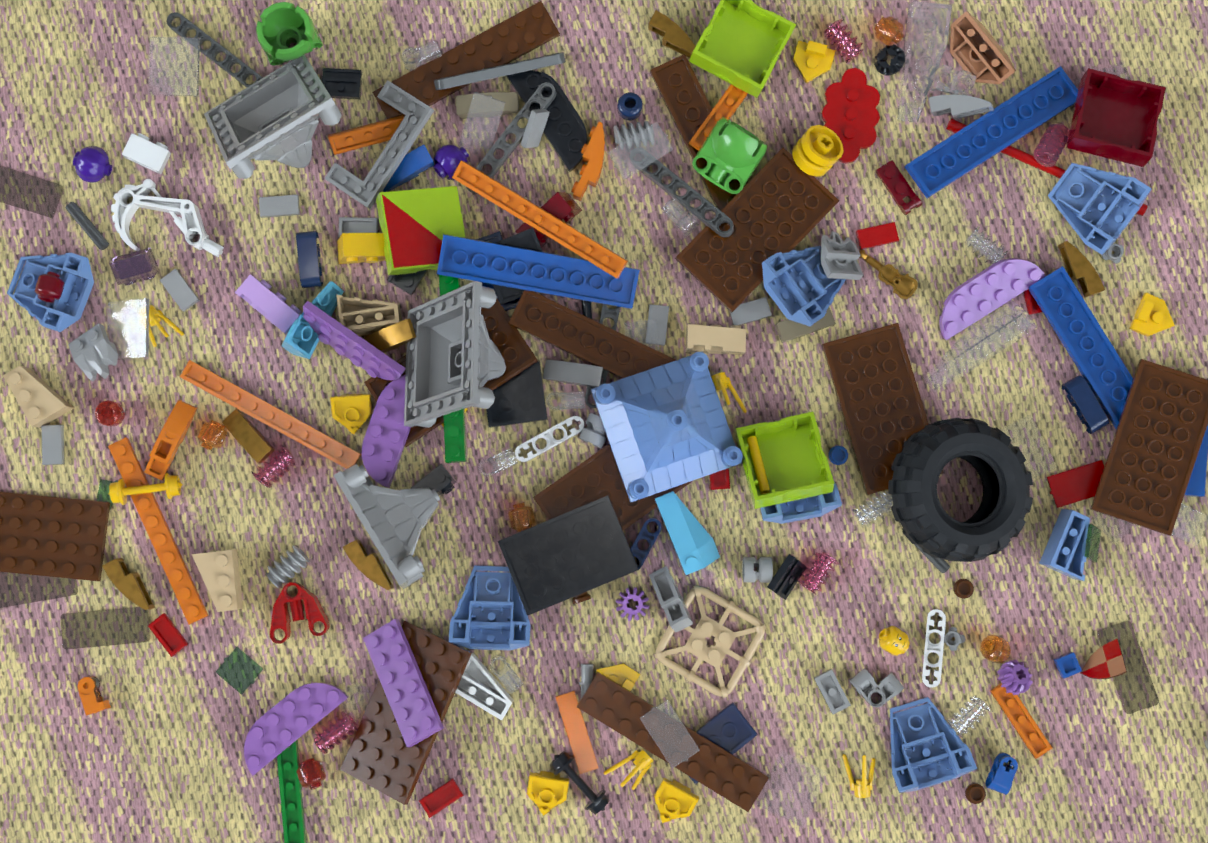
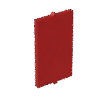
(1075, 484)

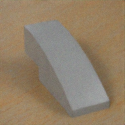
(959, 105)
(573, 373)
(670, 599)

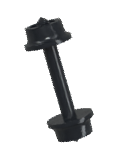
(597, 802)

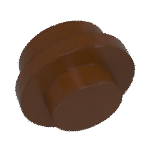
(963, 588)
(975, 793)

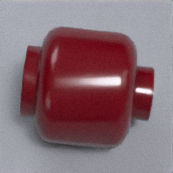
(49, 287)

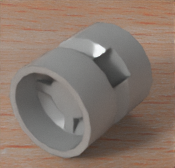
(594, 431)
(764, 569)

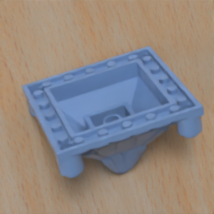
(666, 426)

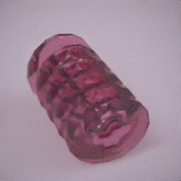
(843, 40)
(1051, 145)
(274, 467)
(817, 572)
(335, 732)

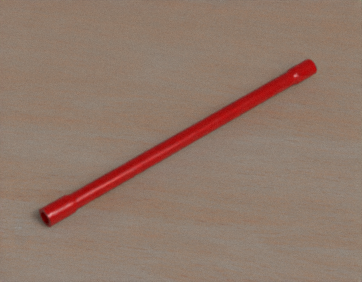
(955, 126)

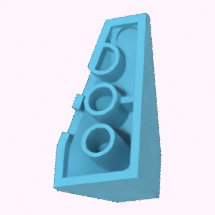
(301, 337)
(690, 540)

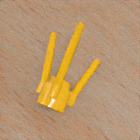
(154, 319)
(720, 382)
(642, 761)
(862, 786)

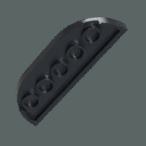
(564, 125)

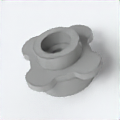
(1118, 252)
(953, 645)

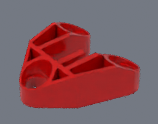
(281, 615)

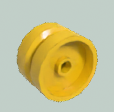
(817, 150)

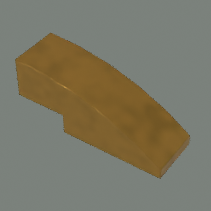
(672, 34)
(1080, 269)
(392, 336)
(248, 436)
(368, 565)
(128, 583)

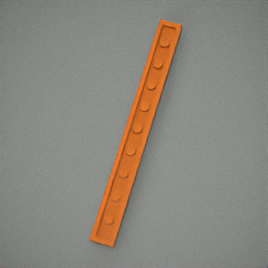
(540, 219)
(270, 415)
(159, 532)

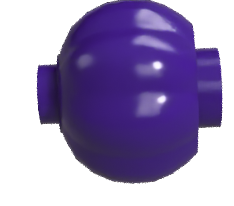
(447, 160)
(92, 164)

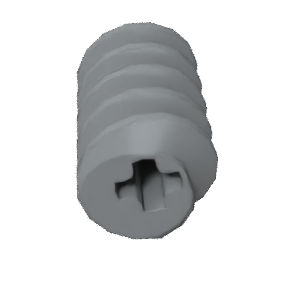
(624, 134)
(287, 567)

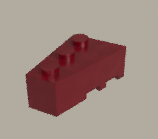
(559, 205)

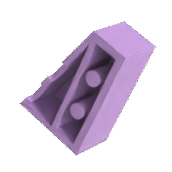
(270, 305)

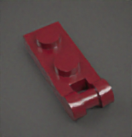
(898, 187)

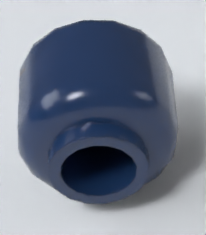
(630, 106)

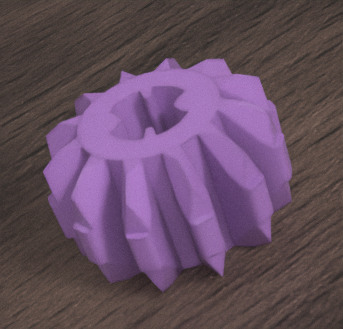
(628, 609)
(1014, 677)

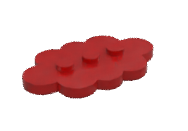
(852, 113)

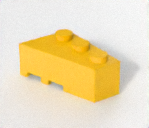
(360, 248)

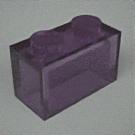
(134, 266)

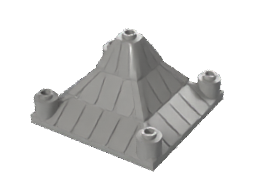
(273, 119)
(450, 356)
(391, 519)

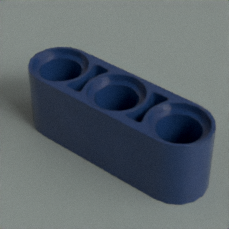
(308, 259)
(1086, 404)
(650, 537)

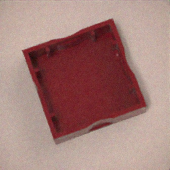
(1116, 118)

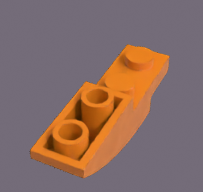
(593, 155)
(170, 439)

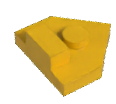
(813, 59)
(1151, 316)
(351, 410)
(621, 674)
(547, 790)
(674, 800)

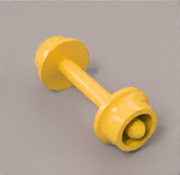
(118, 491)

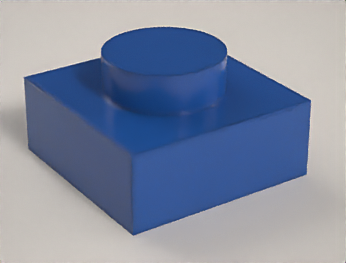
(1067, 665)

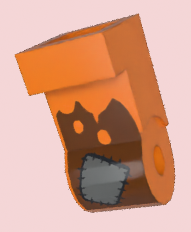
(91, 696)

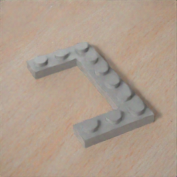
(416, 117)

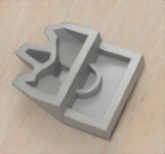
(840, 257)
(94, 352)

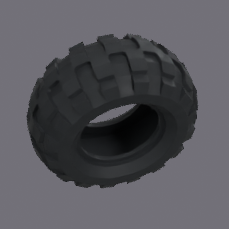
(1003, 481)

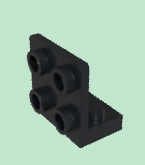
(437, 479)

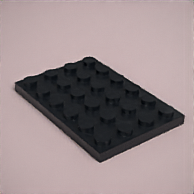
(568, 555)

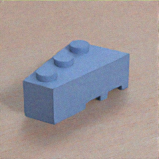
(1067, 545)

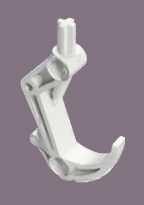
(189, 224)

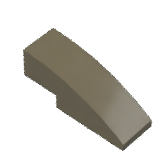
(511, 106)
(791, 330)

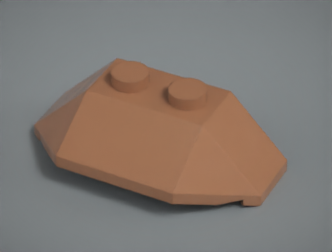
(979, 51)

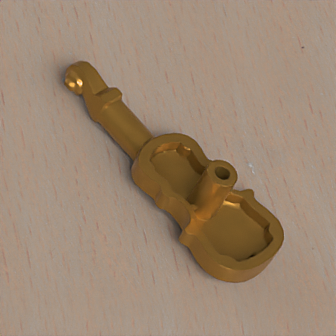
(903, 285)

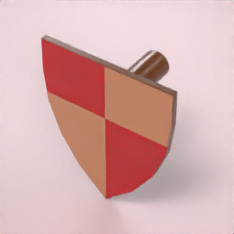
(1105, 662)

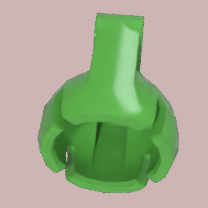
(285, 25)
(730, 155)

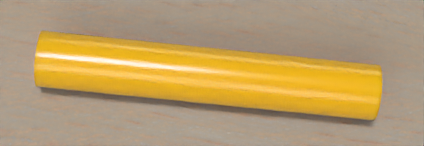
(758, 465)

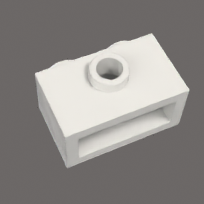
(146, 153)

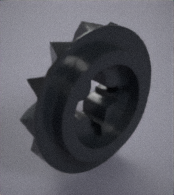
(896, 63)

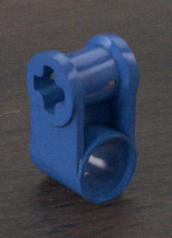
(1001, 776)

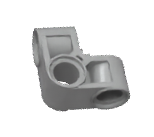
(866, 686)

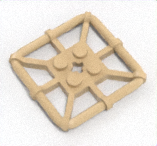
(715, 653)

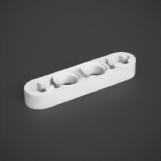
(548, 436)
(936, 648)

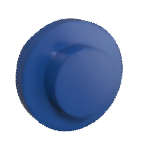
(838, 455)

